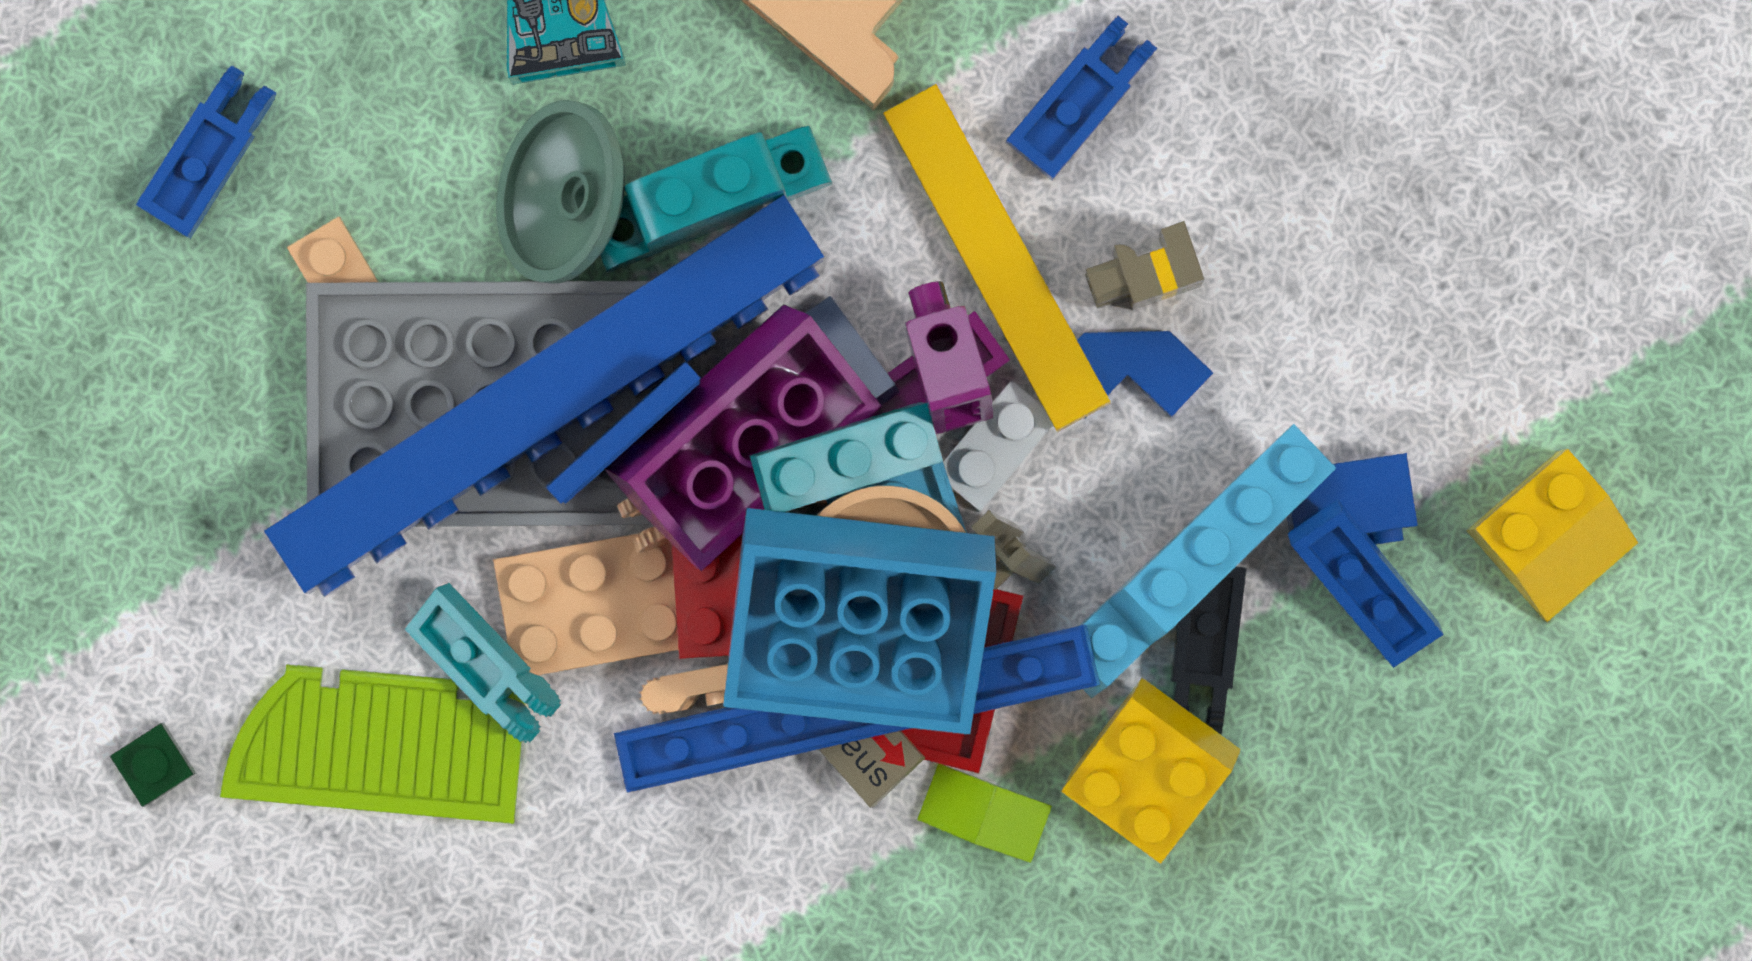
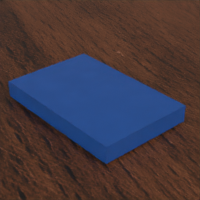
(623, 433)

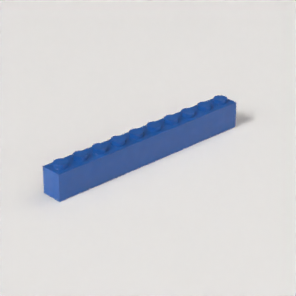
(545, 396)

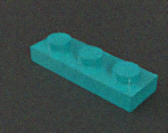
(846, 458)

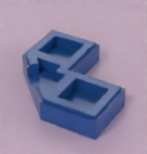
(1149, 359)

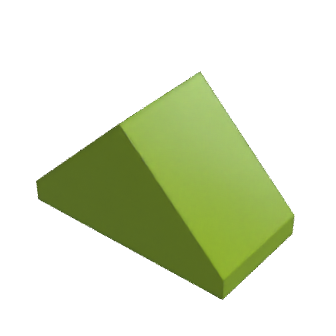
(984, 813)

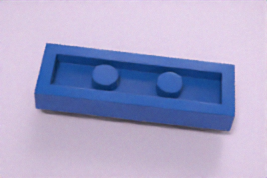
(1365, 583)

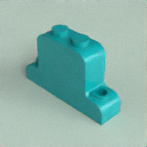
(713, 193)

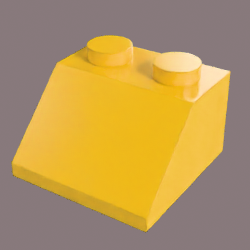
(1554, 534)

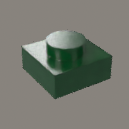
(153, 764)

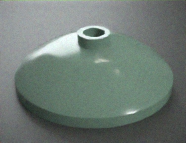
(560, 192)

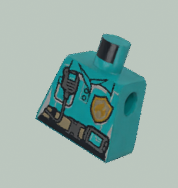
(559, 39)

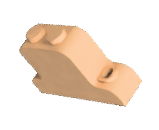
(839, 39)

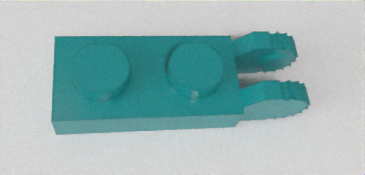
(481, 663)

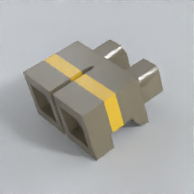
(1149, 276)

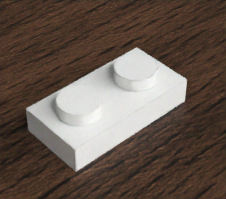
(996, 446)

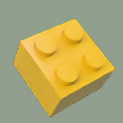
(1151, 770)

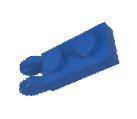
(1077, 103)
(204, 156)

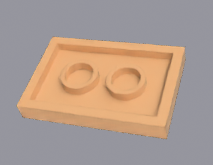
(588, 604)

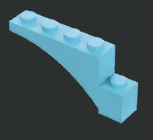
(1203, 553)

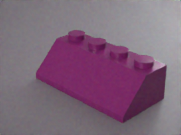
(695, 464)

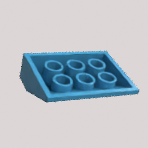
(859, 621)

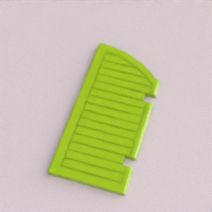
(375, 748)

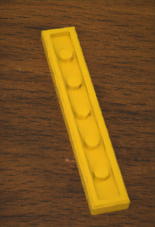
(997, 258)

